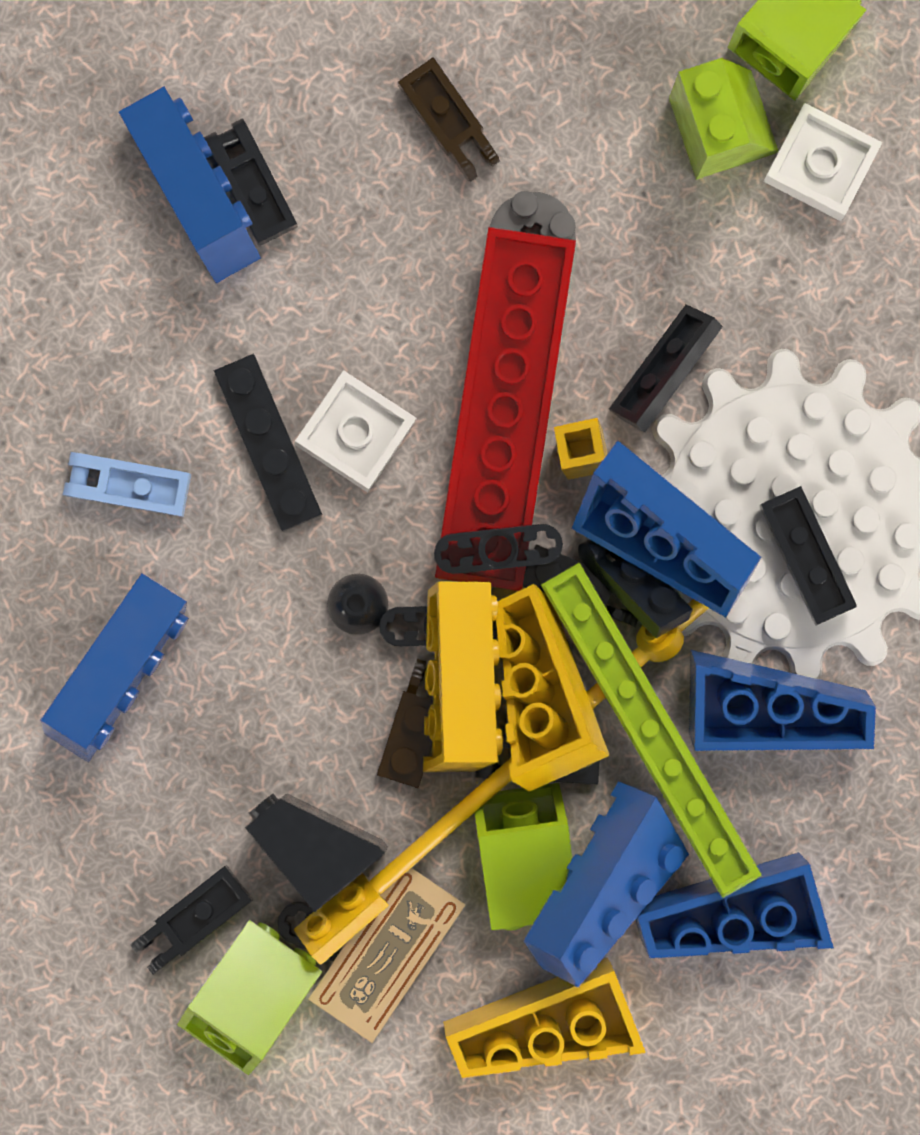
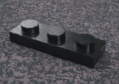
(665, 367)
(808, 555)

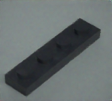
(268, 442)

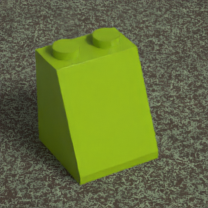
(793, 38)
(720, 117)
(522, 852)
(250, 996)

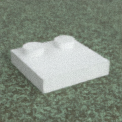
(822, 162)
(355, 431)

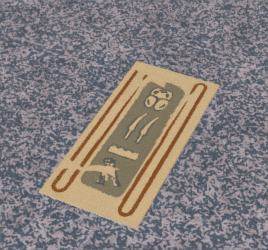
(387, 955)

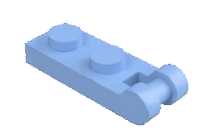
(128, 484)

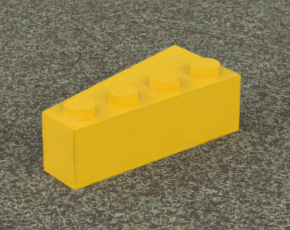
(462, 678)
(547, 704)
(545, 1026)

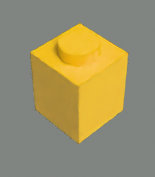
(580, 447)

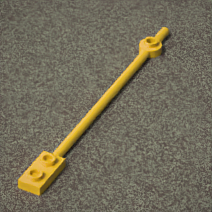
(362, 900)

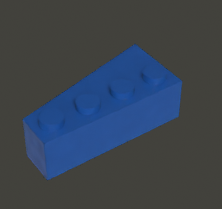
(190, 184)
(663, 531)
(114, 667)
(772, 709)
(606, 886)
(769, 913)

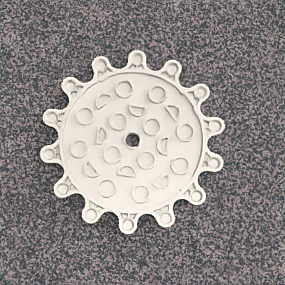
(856, 479)

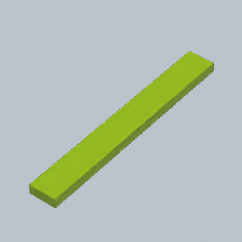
(651, 731)

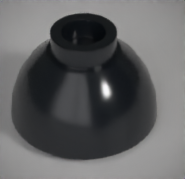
(357, 603)

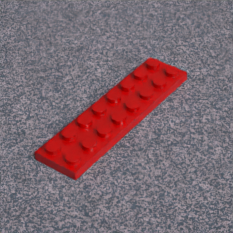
(507, 397)

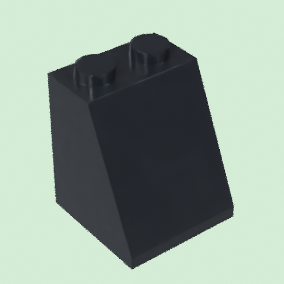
(312, 846)

